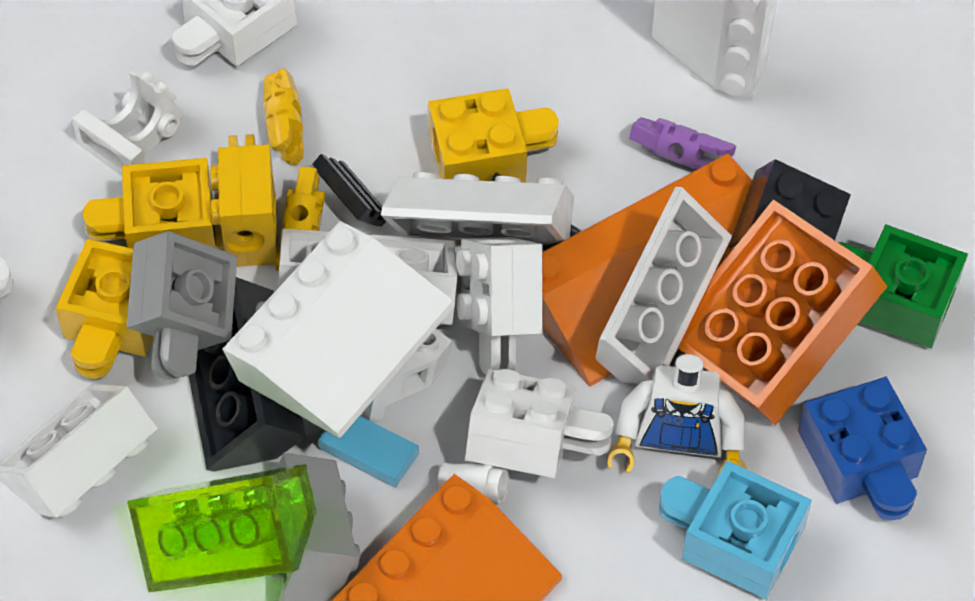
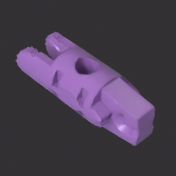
(678, 142)

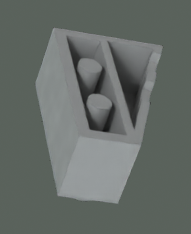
(330, 546)

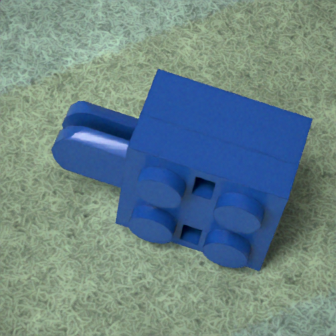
(865, 446)

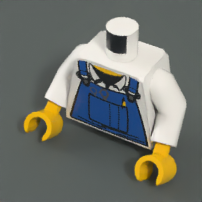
(681, 413)

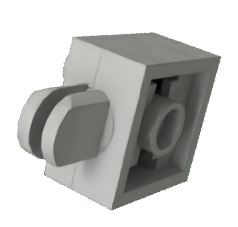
(181, 298)

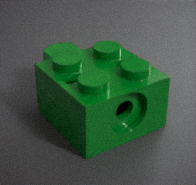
(919, 284)

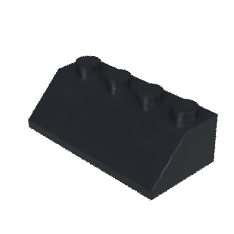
(232, 418)

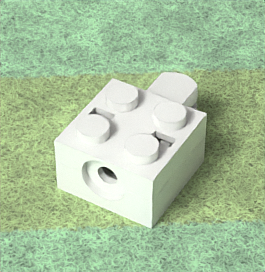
(231, 27)
(500, 295)
(530, 423)

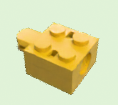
(486, 134)
(156, 200)
(245, 202)
(96, 309)

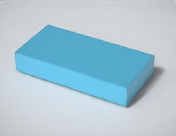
(372, 450)

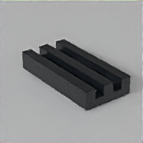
(349, 190)

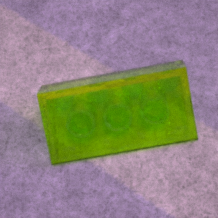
(224, 528)

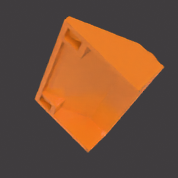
(592, 268)

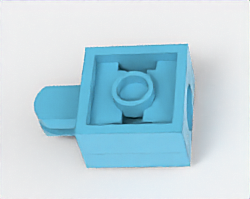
(737, 527)

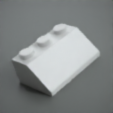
(77, 449)

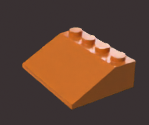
(779, 310)
(455, 552)

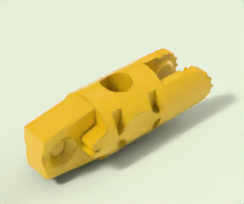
(283, 116)
(303, 205)

